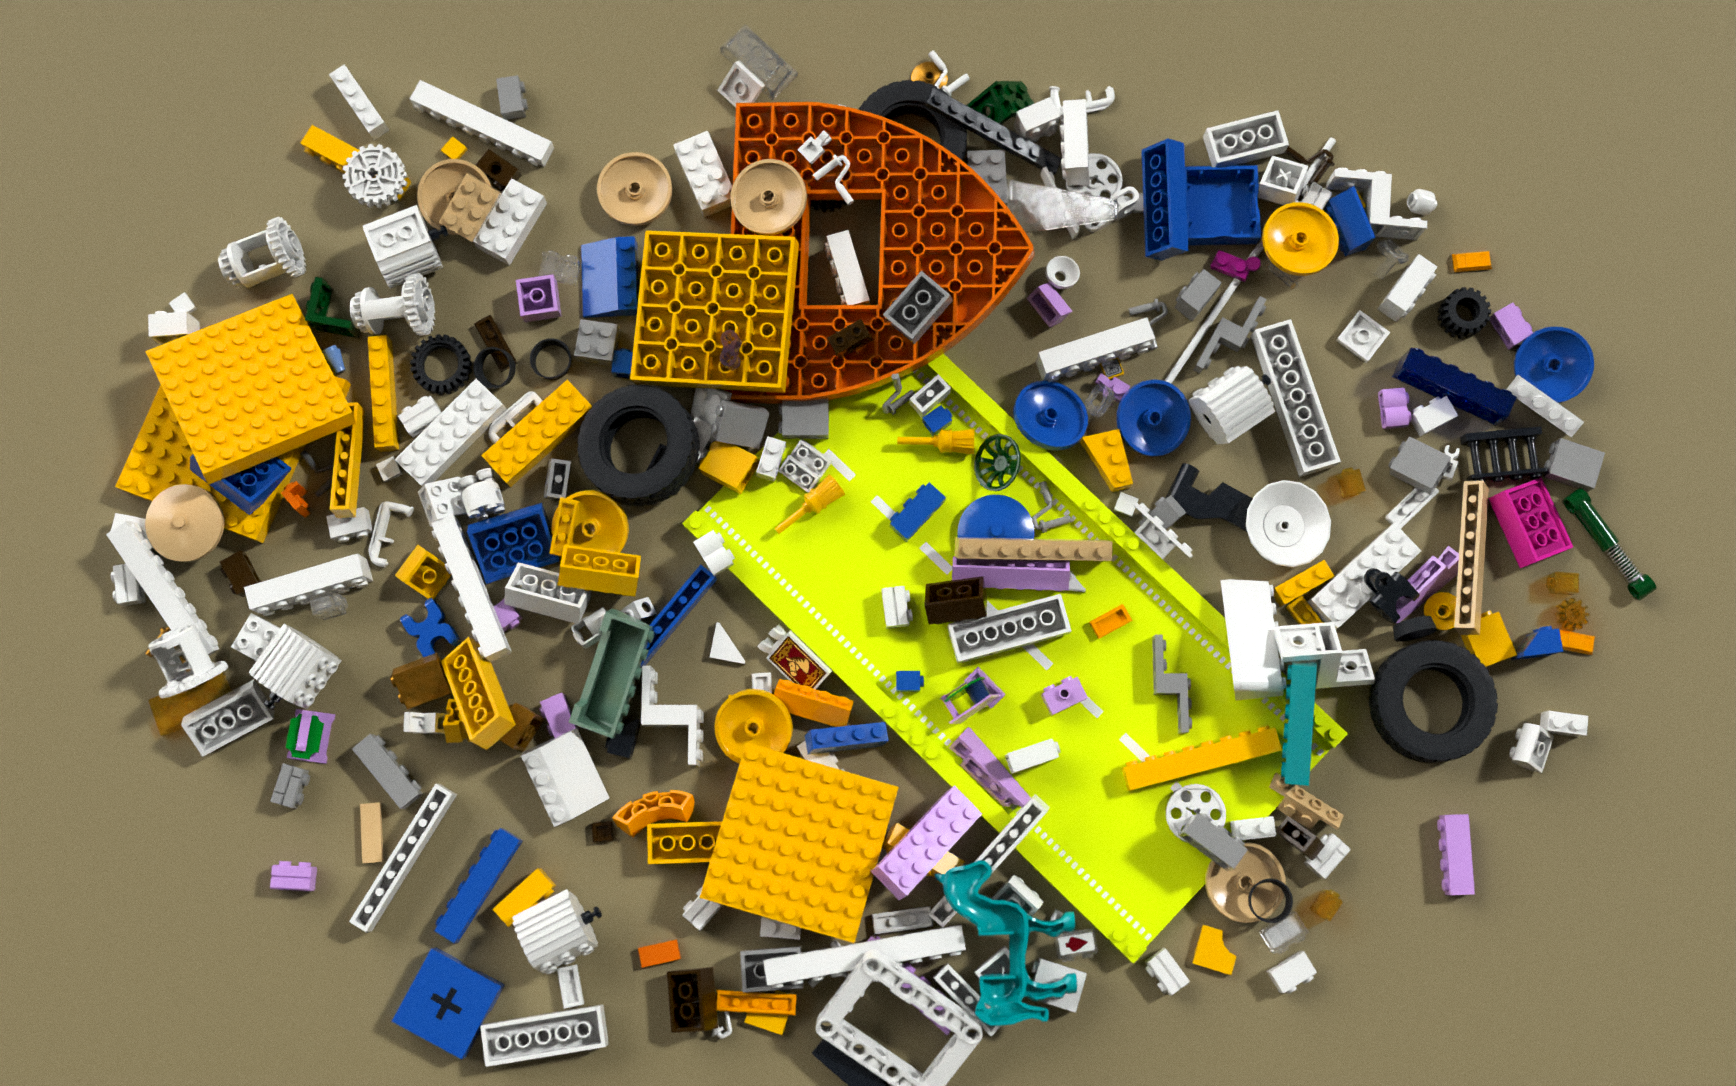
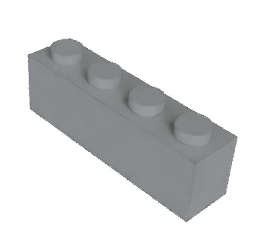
(388, 771)

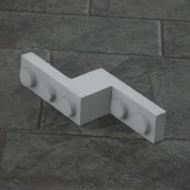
(1231, 335)
(1171, 684)

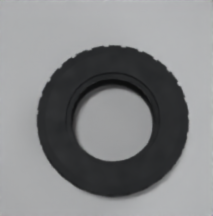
(909, 98)
(609, 416)
(1476, 691)

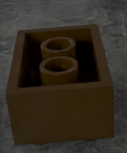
(956, 600)
(692, 1000)

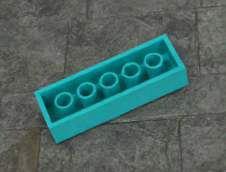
(1300, 725)

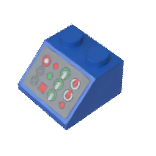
(1540, 643)

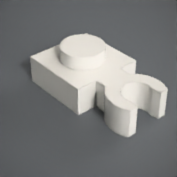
(1452, 467)

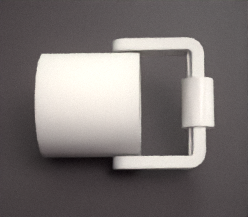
(593, 623)

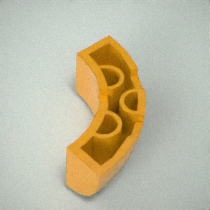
(654, 808)

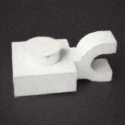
(813, 149)

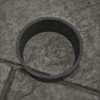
(542, 344)
(478, 367)
(1414, 628)
(1288, 896)

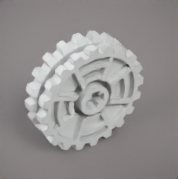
(364, 167)

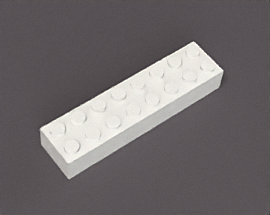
(1295, 398)

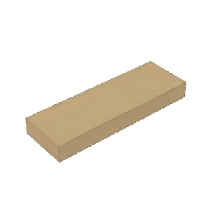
(371, 832)

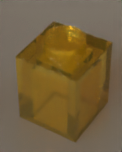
(1350, 482)
(1563, 583)
(1326, 904)

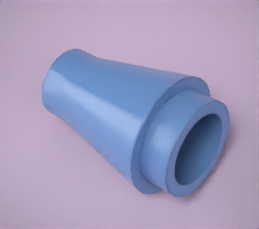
(334, 359)

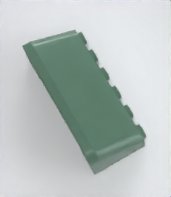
(613, 674)

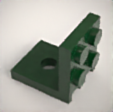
(1003, 99)
(318, 308)

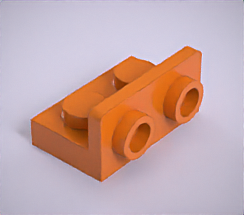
(293, 494)

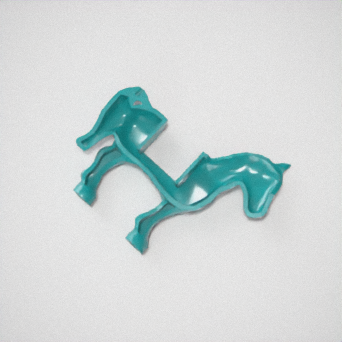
(1003, 917)

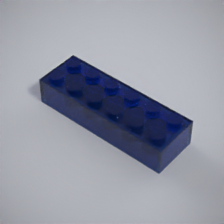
(1461, 388)

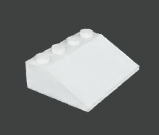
(565, 776)

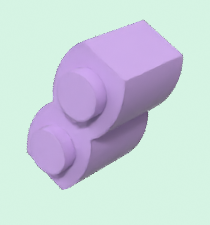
(1394, 408)

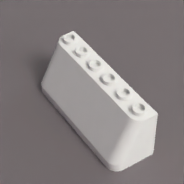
(1252, 639)

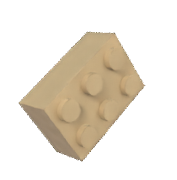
(470, 207)

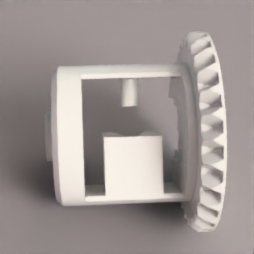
(174, 670)

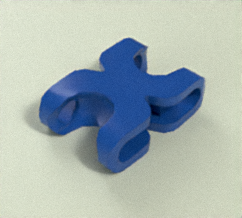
(430, 629)

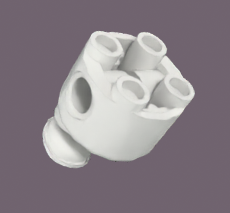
(481, 497)

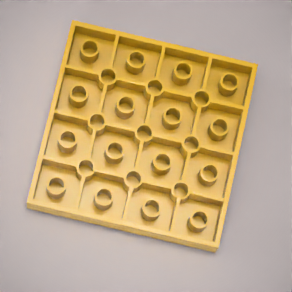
(699, 289)
(250, 388)
(163, 460)
(799, 842)

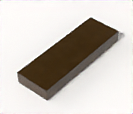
(493, 338)

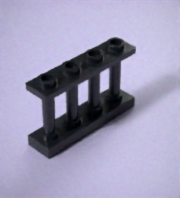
(1510, 436)

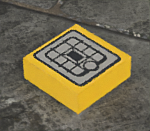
(1112, 370)

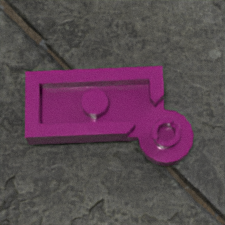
(1235, 266)

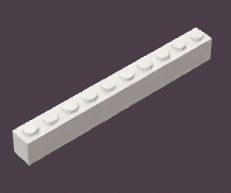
(846, 957)

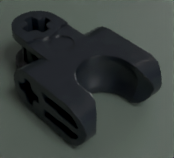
(1388, 591)

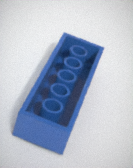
(1164, 199)

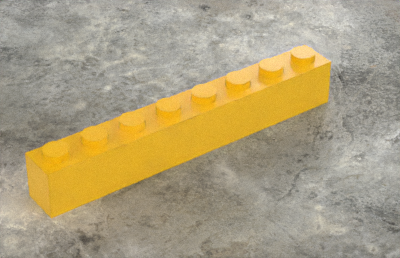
(1201, 759)

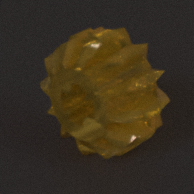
(1578, 613)

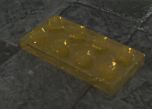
(170, 711)

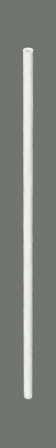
(1234, 284)

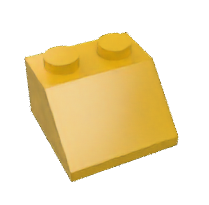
(423, 572)

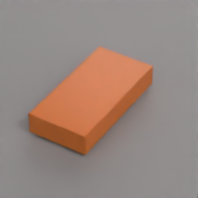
(659, 953)

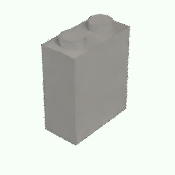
(804, 419)
(739, 423)
(1574, 464)
(1419, 465)

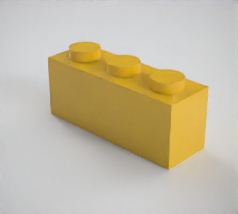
(1302, 583)
(525, 896)

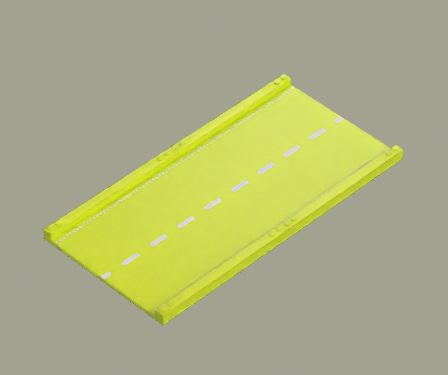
(825, 581)

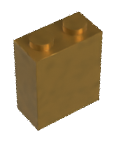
(420, 681)

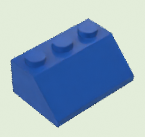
(1351, 222)

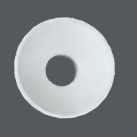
(1065, 266)

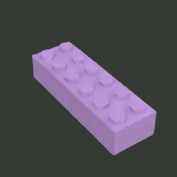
(926, 843)

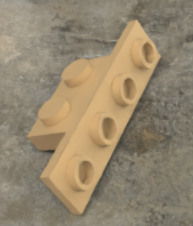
(1303, 806)

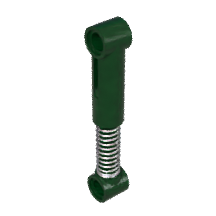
(1580, 505)

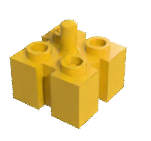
(453, 724)

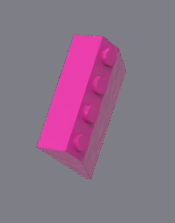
(1530, 522)

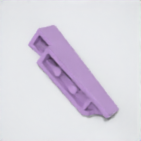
(1429, 580)
(987, 770)

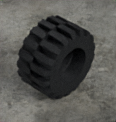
(1474, 303)

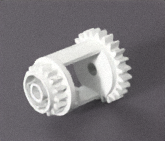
(283, 246)
(414, 304)

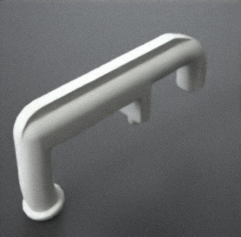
(1091, 106)
(511, 413)
(380, 529)

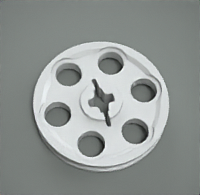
(1101, 176)
(1194, 804)

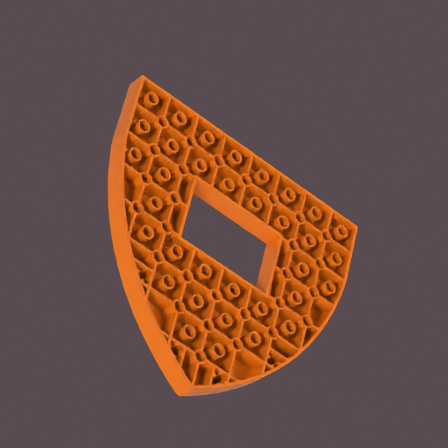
(932, 221)

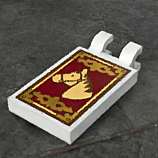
(794, 658)

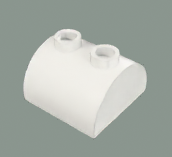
(1532, 747)
(1016, 891)

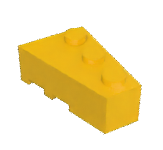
(1110, 458)

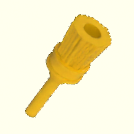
(946, 441)
(815, 501)

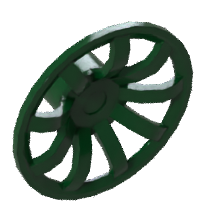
(1001, 462)

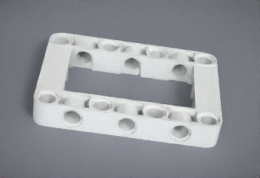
(920, 994)

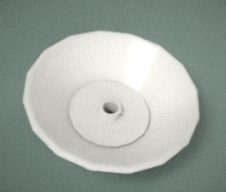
(1305, 520)

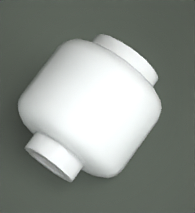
(1421, 202)

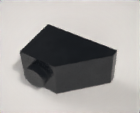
(624, 744)

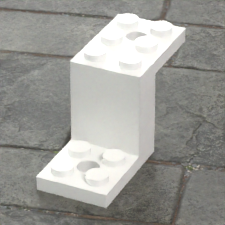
(1377, 196)
(1323, 646)
(671, 715)

